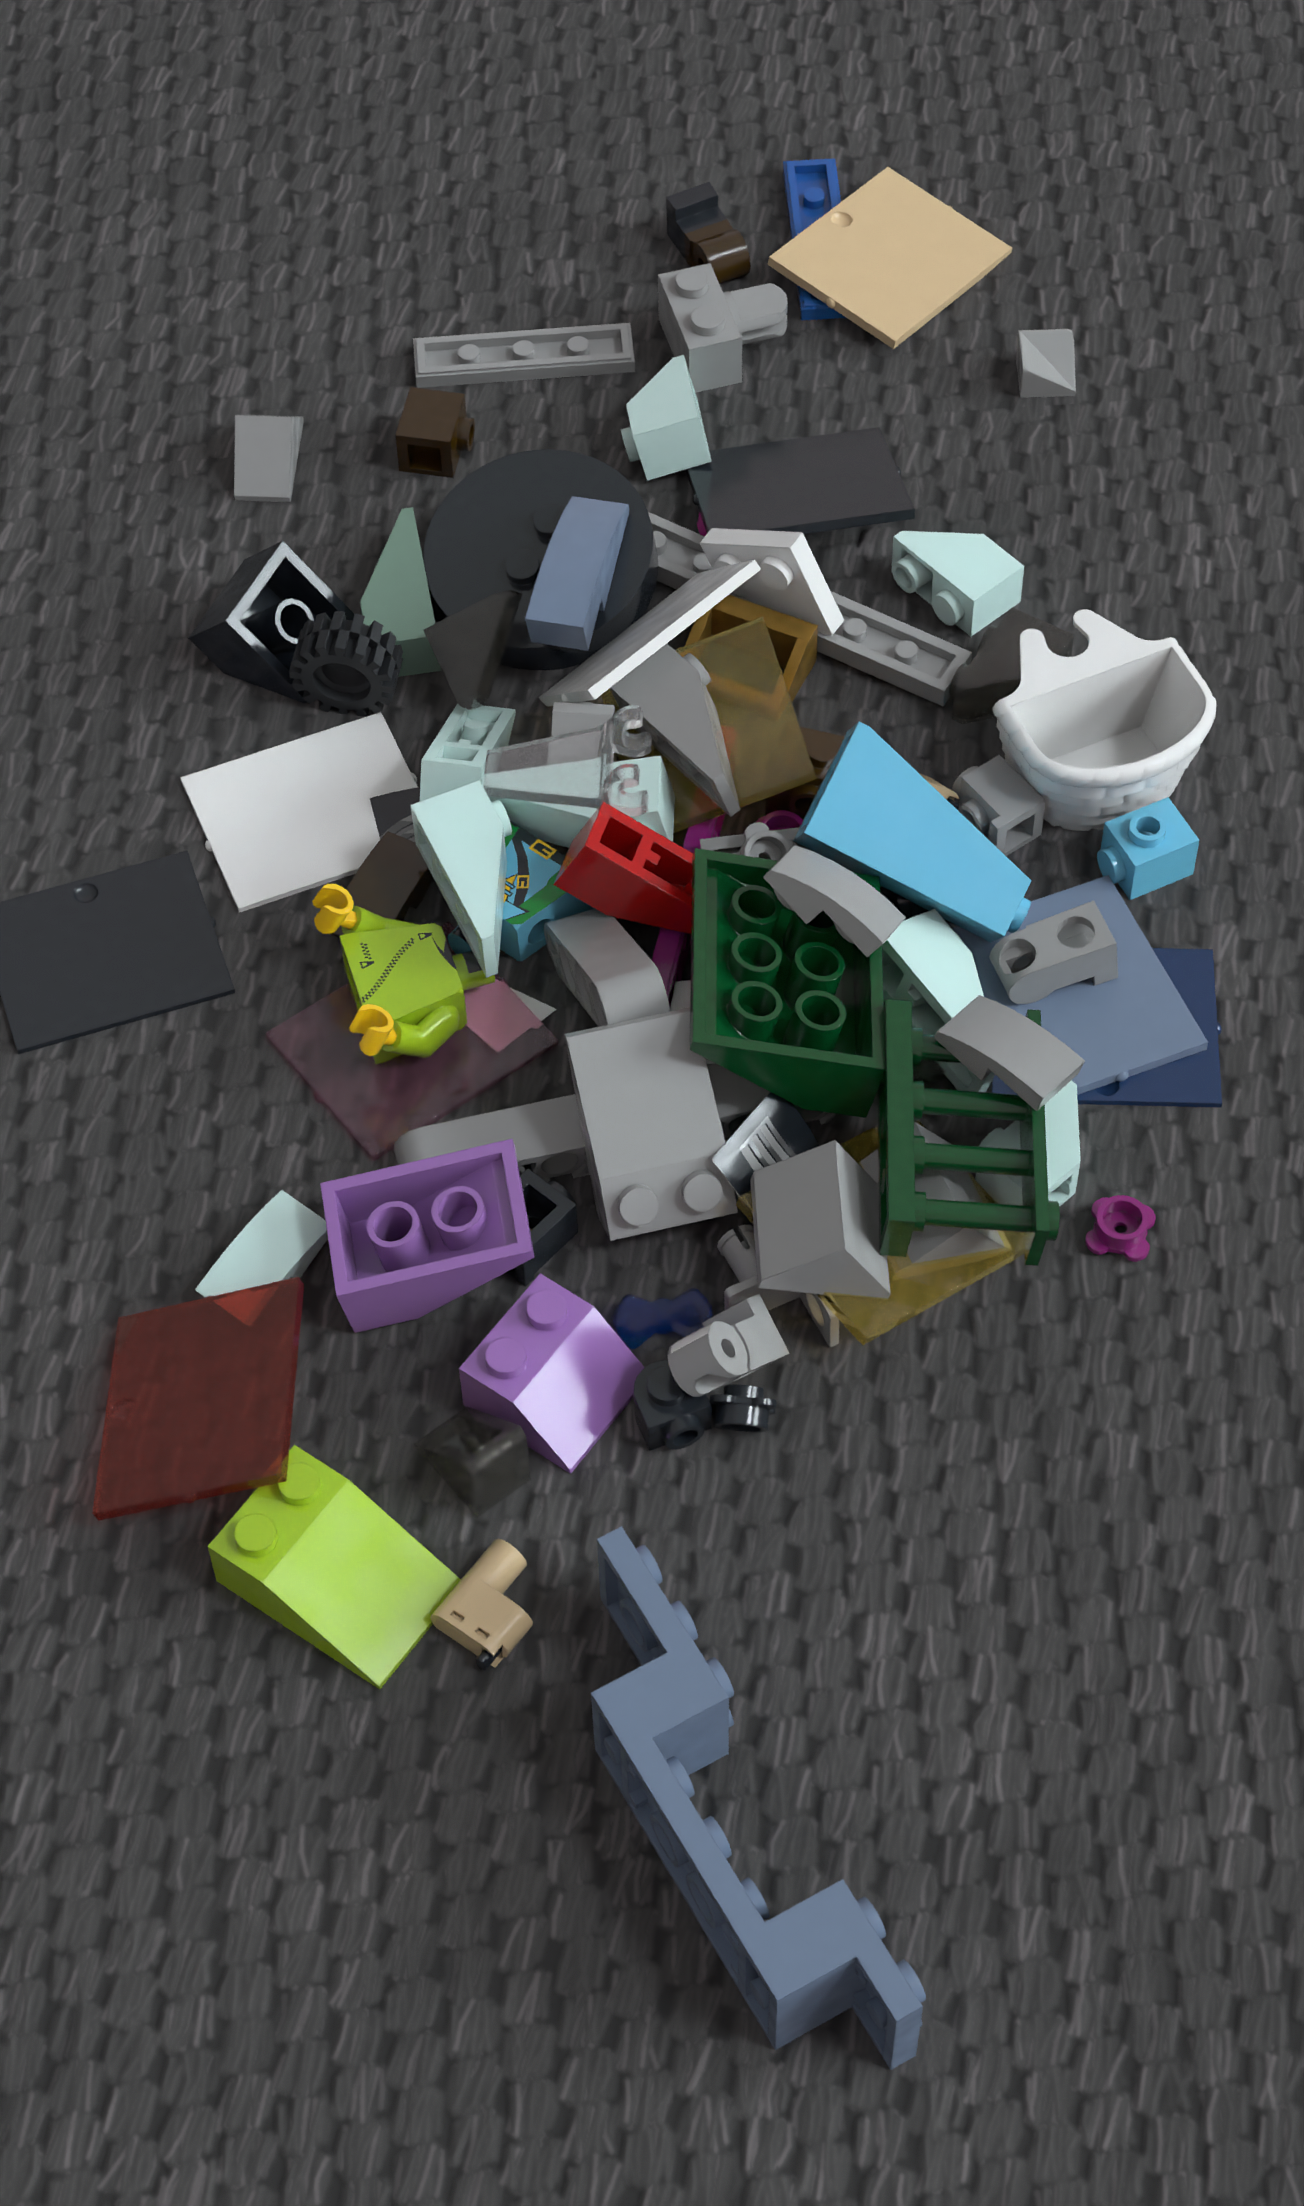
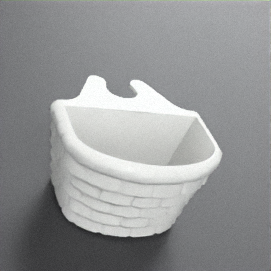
(1103, 725)

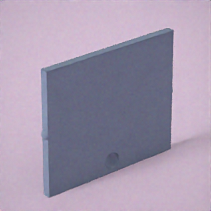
(1111, 1025)

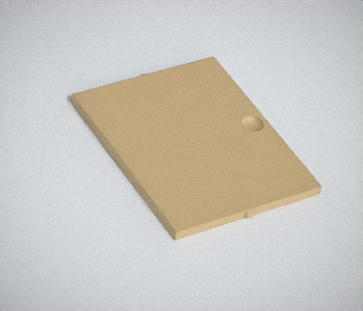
(889, 257)

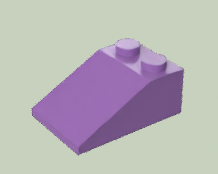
(424, 1232)

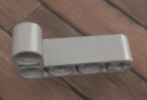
(605, 968)

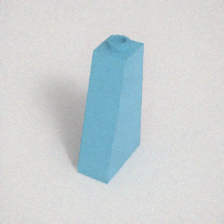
(895, 825)

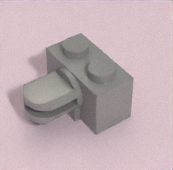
(715, 324)

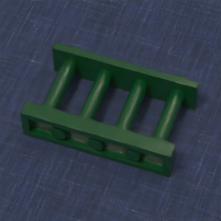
(906, 1155)

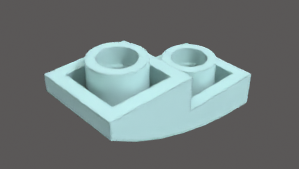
(269, 1249)

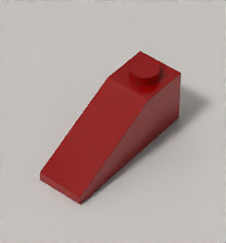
(629, 871)

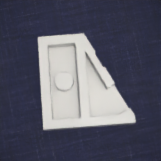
(788, 573)

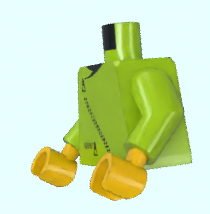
(399, 977)

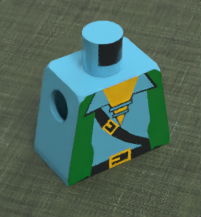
(528, 896)

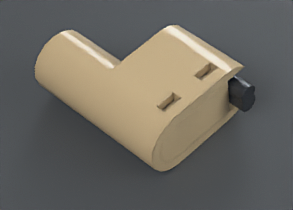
(479, 1613)

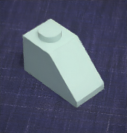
(666, 423)

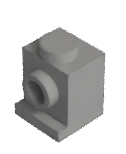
(1000, 804)

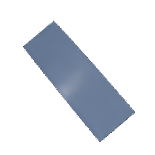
(576, 573)

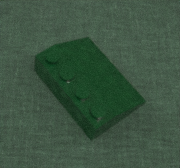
(782, 995)

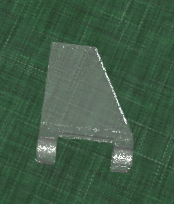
(574, 766)

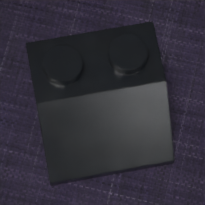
(260, 616)

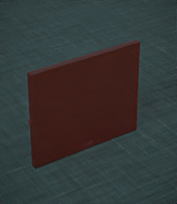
(200, 1399)

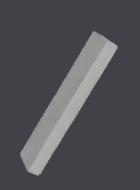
(523, 355)

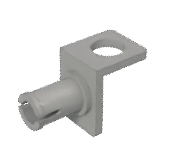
(742, 1261)

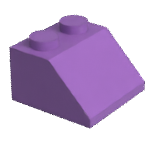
(552, 1372)

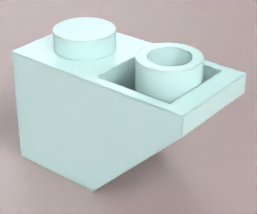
(959, 574)
(1061, 1149)

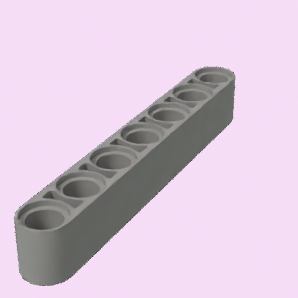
(550, 1131)

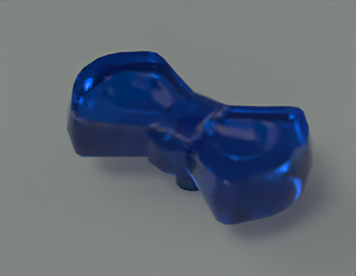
(639, 1319)

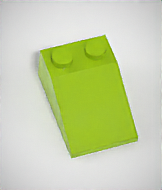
(332, 1568)

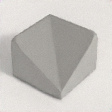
(1046, 363)

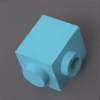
(1148, 848)

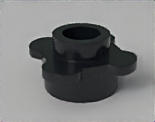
(742, 1408)

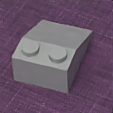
(648, 1125)

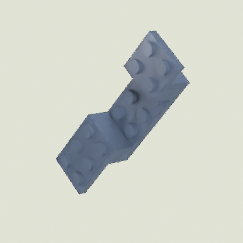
(672, 1722)

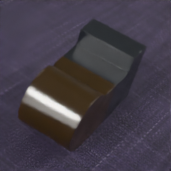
(705, 234)

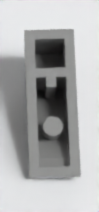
(682, 720)

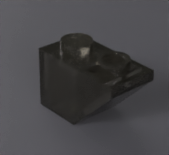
(997, 665)

